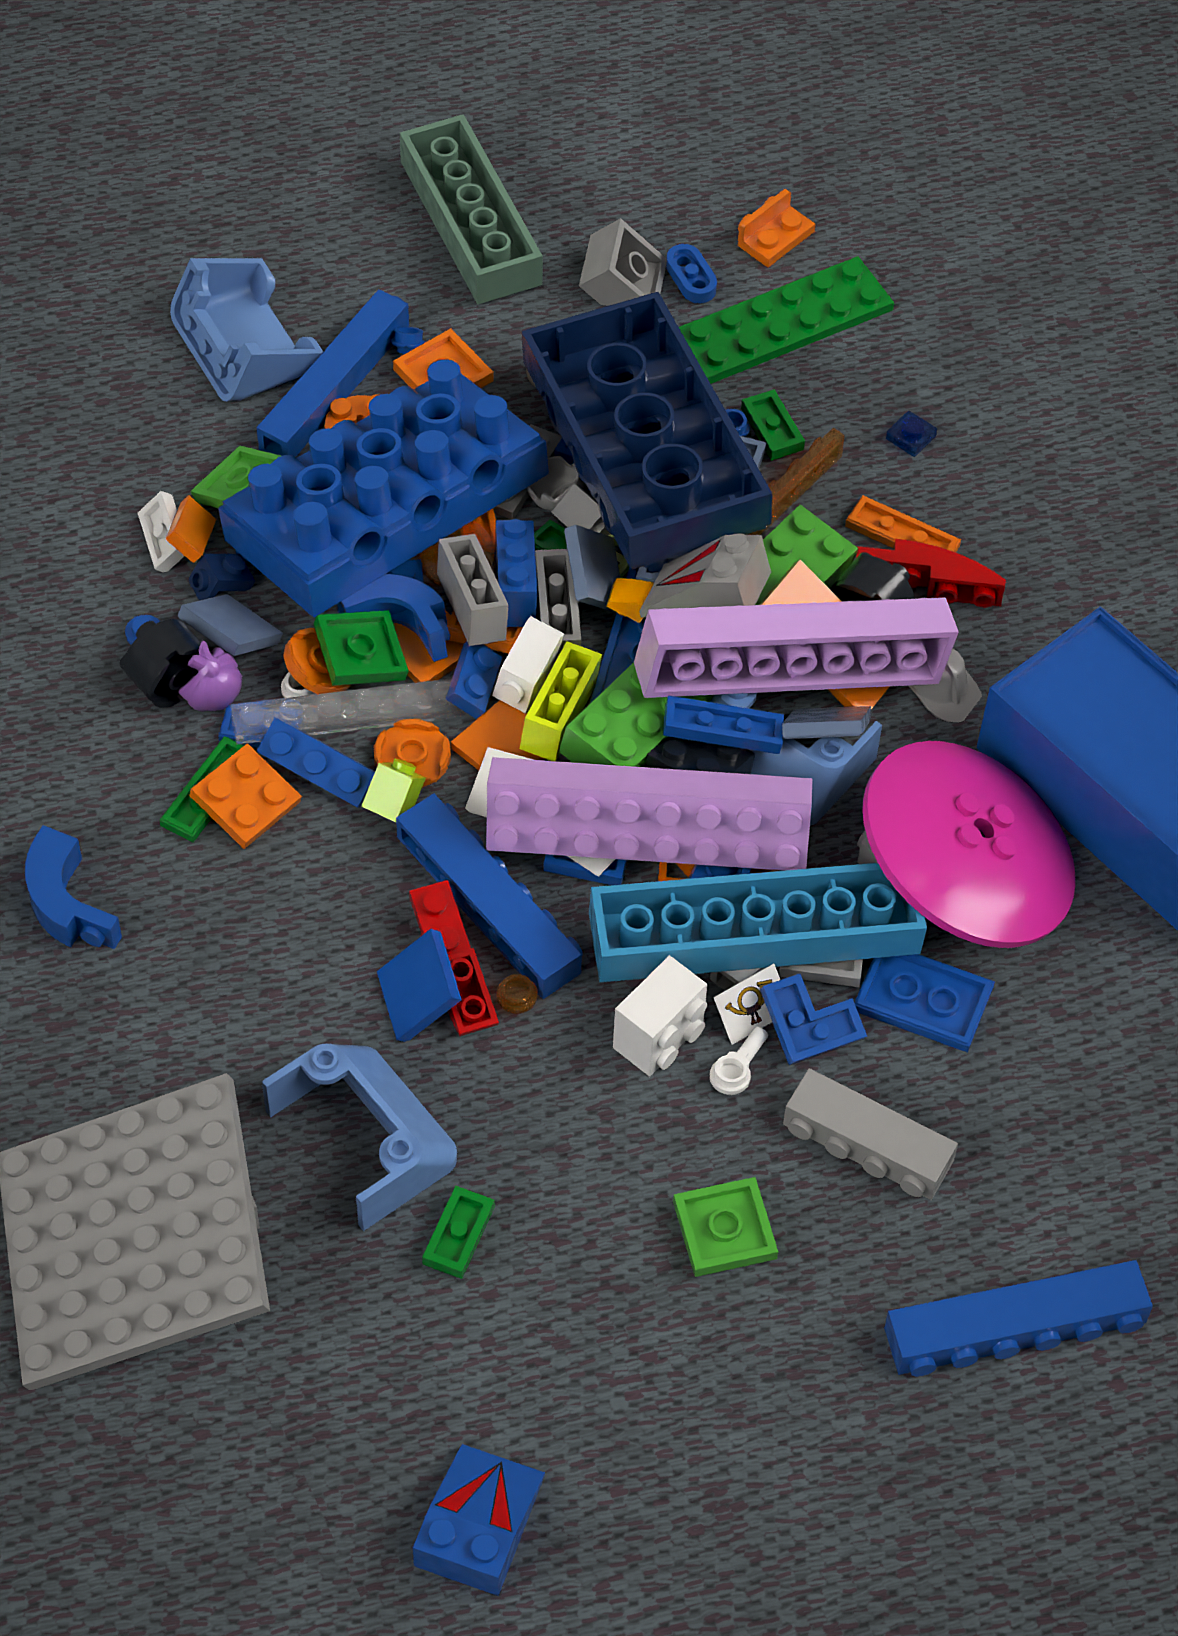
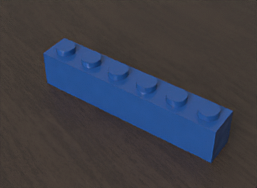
(490, 895)
(1018, 1318)

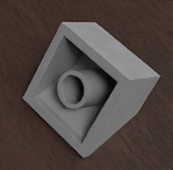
(621, 265)

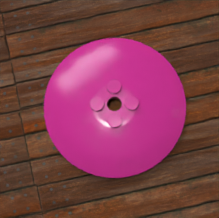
(926, 837)

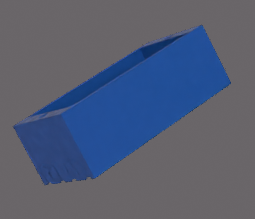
(1099, 744)

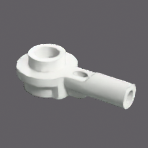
(732, 1072)

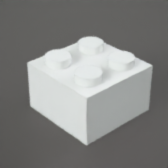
(660, 1016)

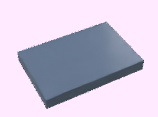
(826, 722)

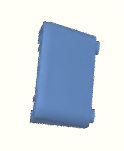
(232, 329)

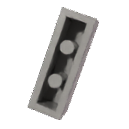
(472, 589)
(556, 594)

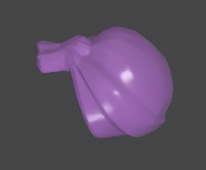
(215, 683)

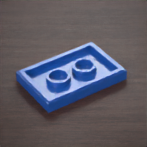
(925, 998)

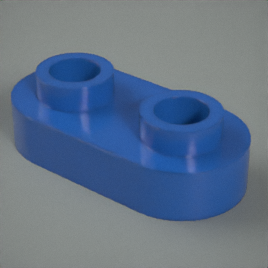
(695, 279)

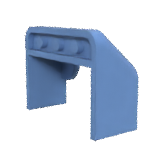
(829, 761)
(417, 1147)

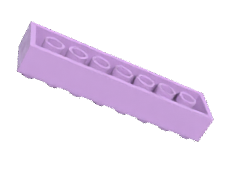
(794, 647)
(648, 814)

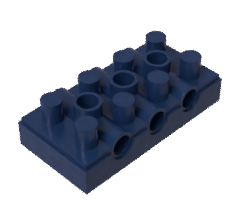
(646, 430)

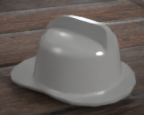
(954, 694)

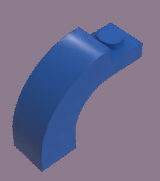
(409, 604)
(47, 872)

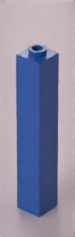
(333, 375)

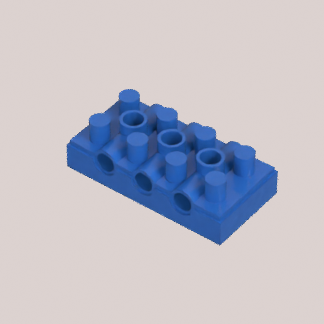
(382, 487)

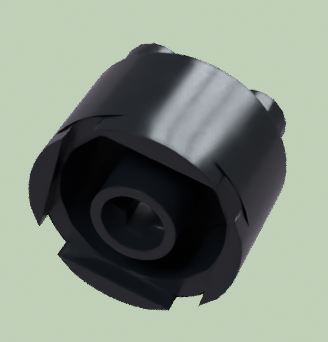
(872, 579)
(160, 660)

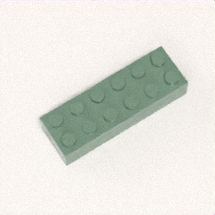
(471, 209)

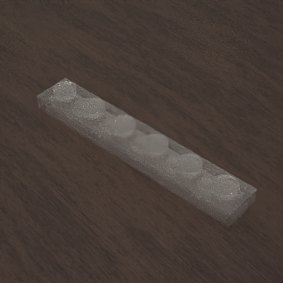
(345, 710)

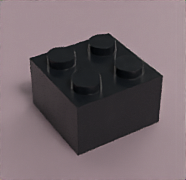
(699, 756)

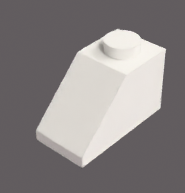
(528, 664)

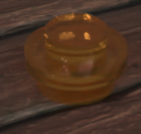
(517, 994)

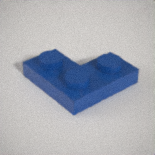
(806, 1031)

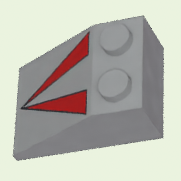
(714, 575)

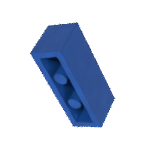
(516, 568)

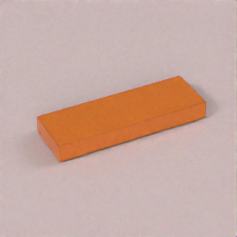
(886, 524)

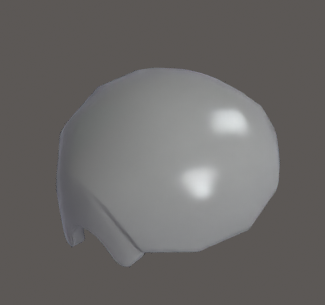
(554, 486)

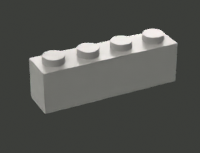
(869, 1134)

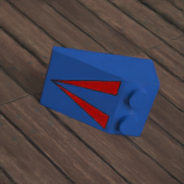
(477, 1519)

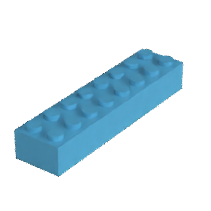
(752, 921)

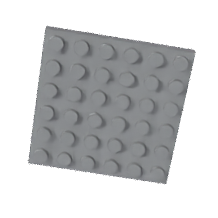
(131, 1233)

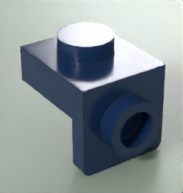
(220, 573)

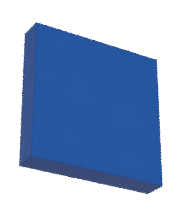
(418, 985)

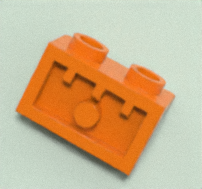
(773, 229)

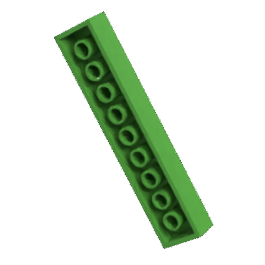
(623, 724)

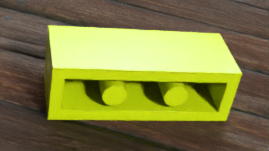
(560, 700)

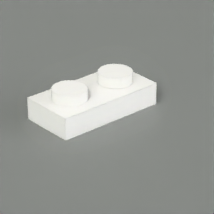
(156, 521)

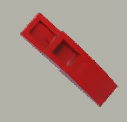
(944, 573)
(438, 911)

